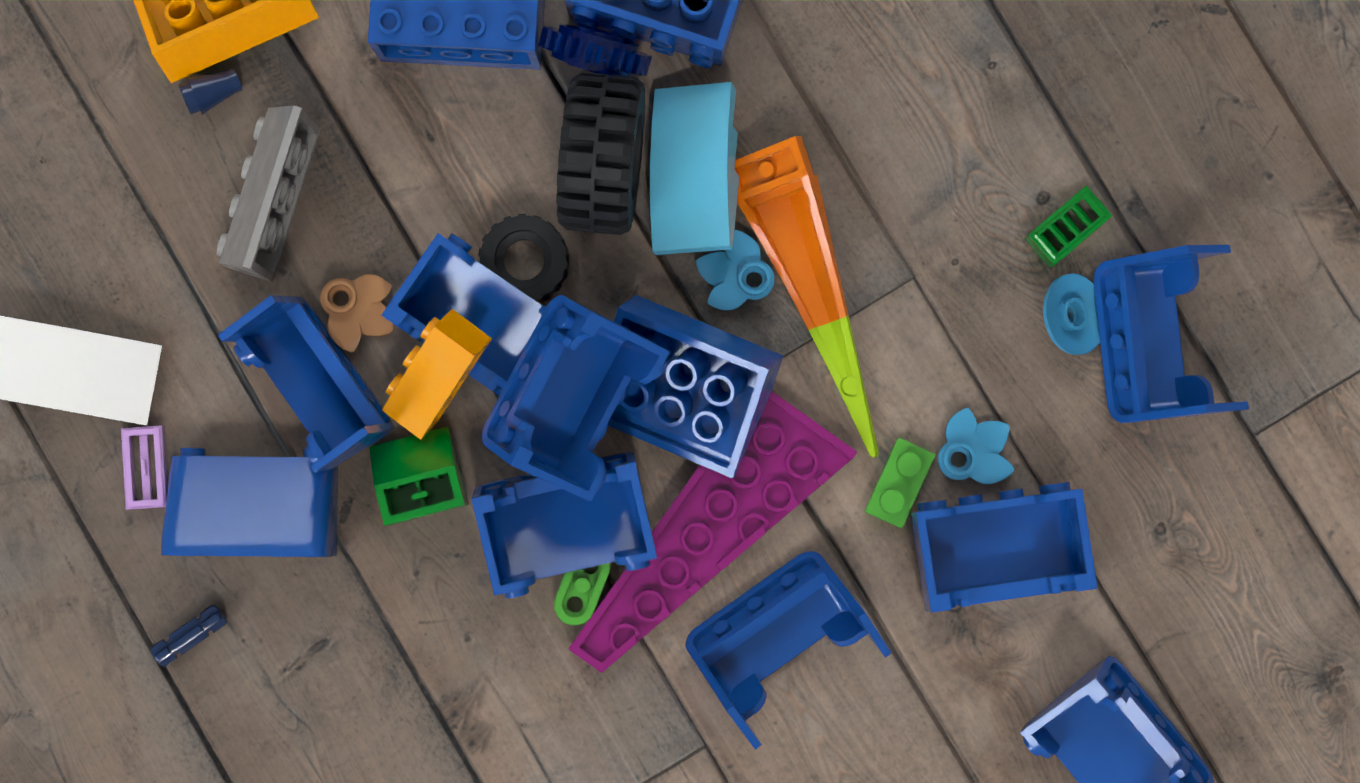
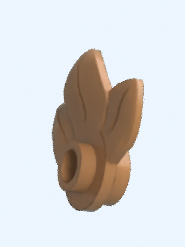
(361, 312)

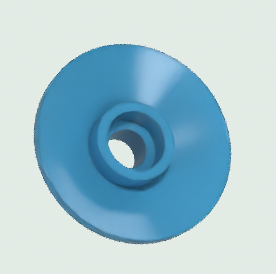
(1072, 314)

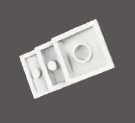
(77, 370)

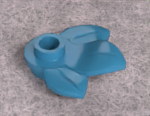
(729, 271)
(980, 447)

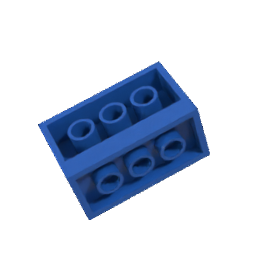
(665, 24)
(458, 32)

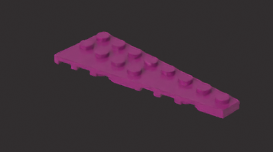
(713, 525)

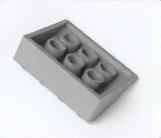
(269, 193)

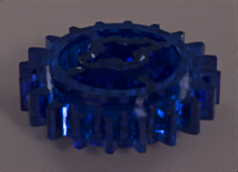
(594, 50)

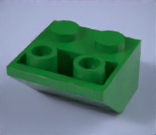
(417, 477)

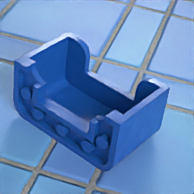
(566, 394)
(1003, 547)

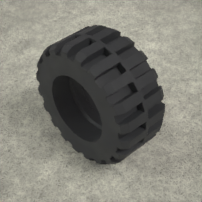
(600, 153)

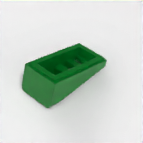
(1045, 248)

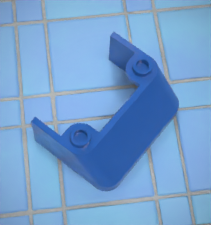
(1143, 336)
(312, 376)
(771, 628)

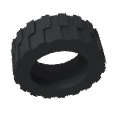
(534, 230)

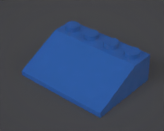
(707, 393)

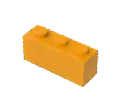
(434, 372)

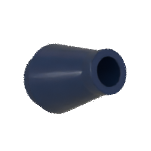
(209, 89)

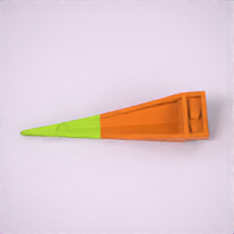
(790, 220)

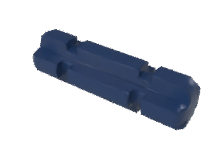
(188, 635)

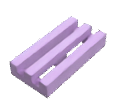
(160, 466)

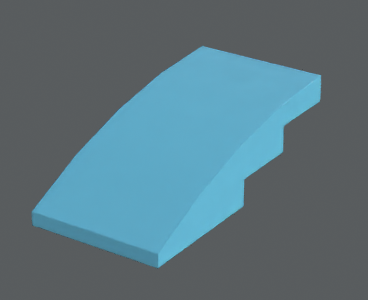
(693, 169)

